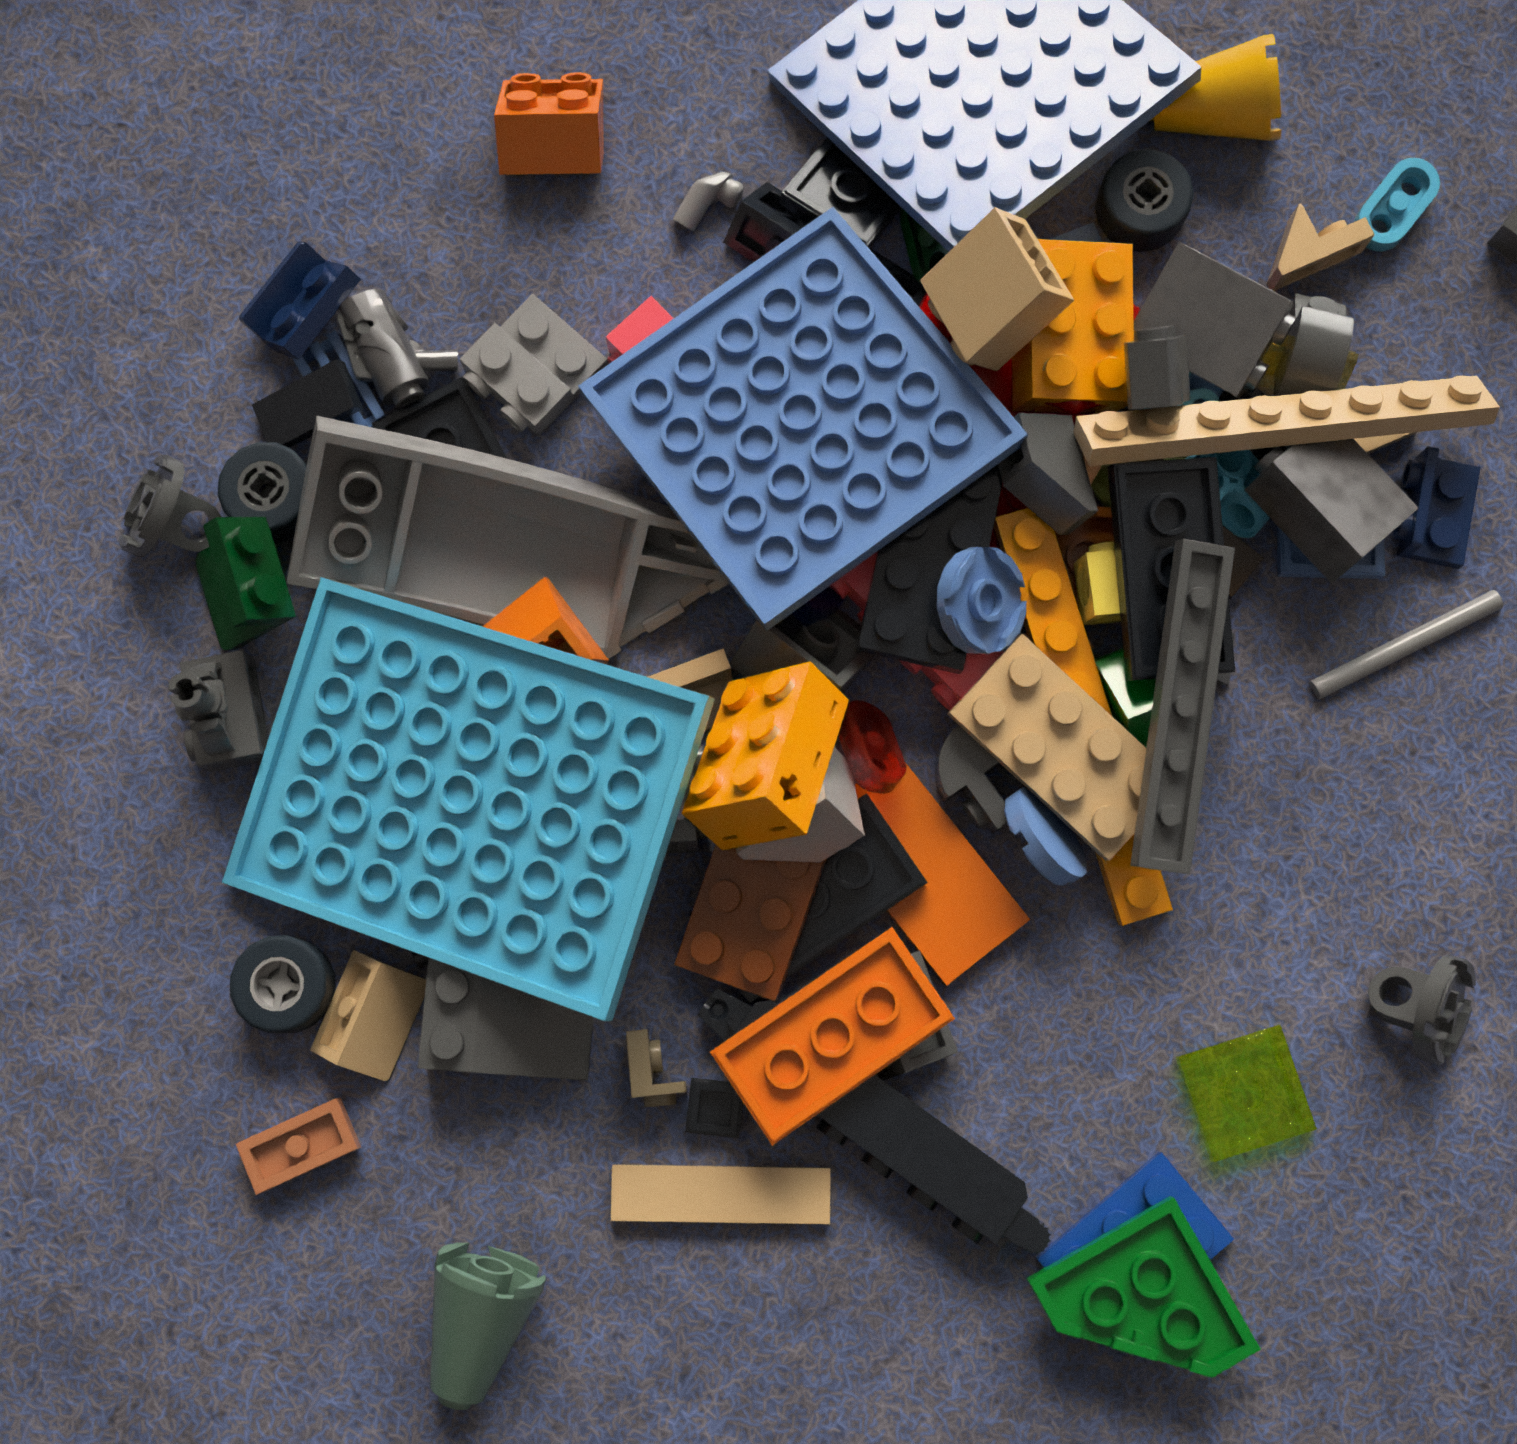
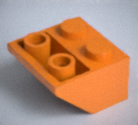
(550, 125)
(548, 620)

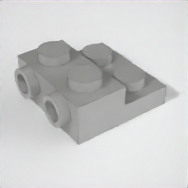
(531, 365)

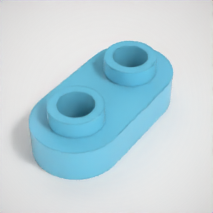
(1397, 208)

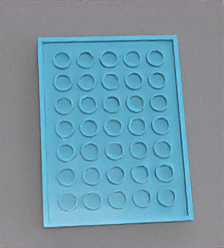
(469, 796)

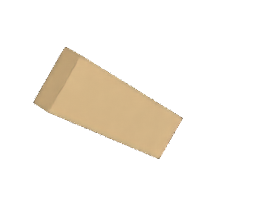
(720, 1194)

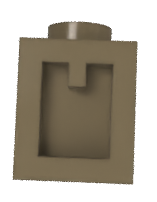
(643, 1061)

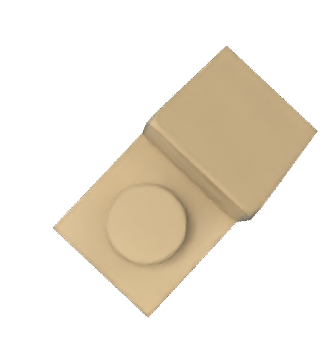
(1306, 252)

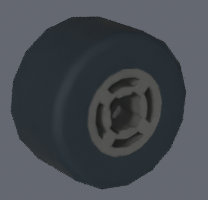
(1136, 217)
(251, 469)

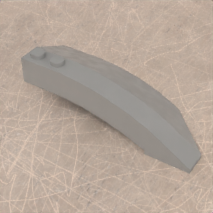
(482, 529)

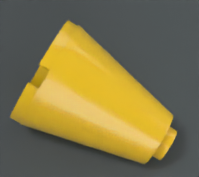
(1232, 98)

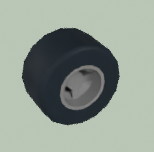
(262, 981)

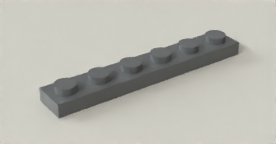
(1182, 706)

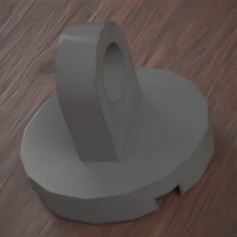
(159, 508)
(1435, 1009)

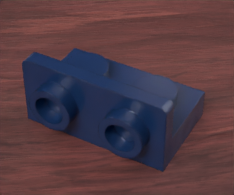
(298, 300)
(1445, 506)

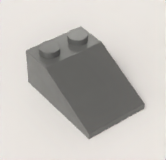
(499, 1029)

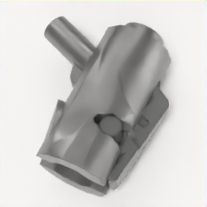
(382, 351)

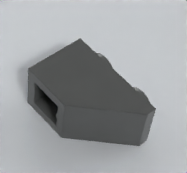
(1050, 472)

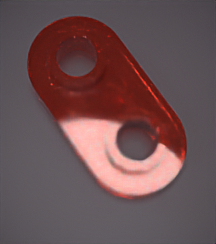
(871, 748)

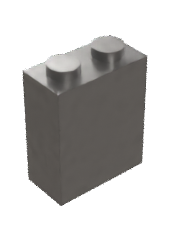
(1223, 315)
(1329, 501)

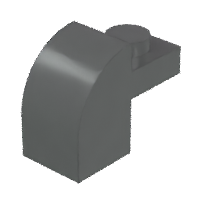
(1314, 347)
(963, 768)

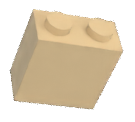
(995, 290)

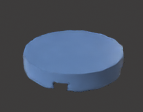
(981, 600)
(1051, 843)

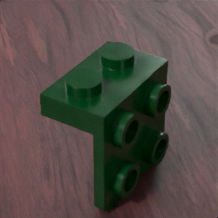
(242, 580)

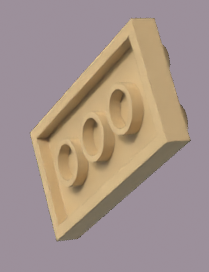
(1057, 744)

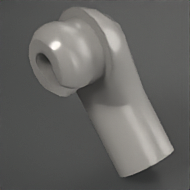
(705, 193)

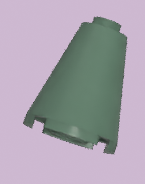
(477, 1319)

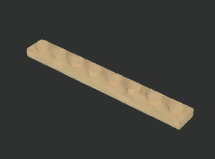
(1284, 420)

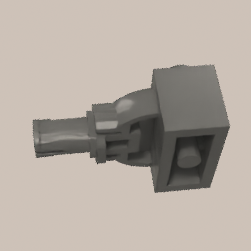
(223, 709)

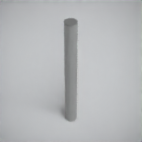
(1406, 644)

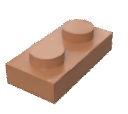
(298, 1145)

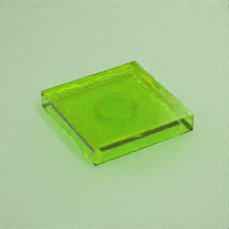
(1246, 1093)

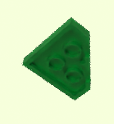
(1147, 1295)

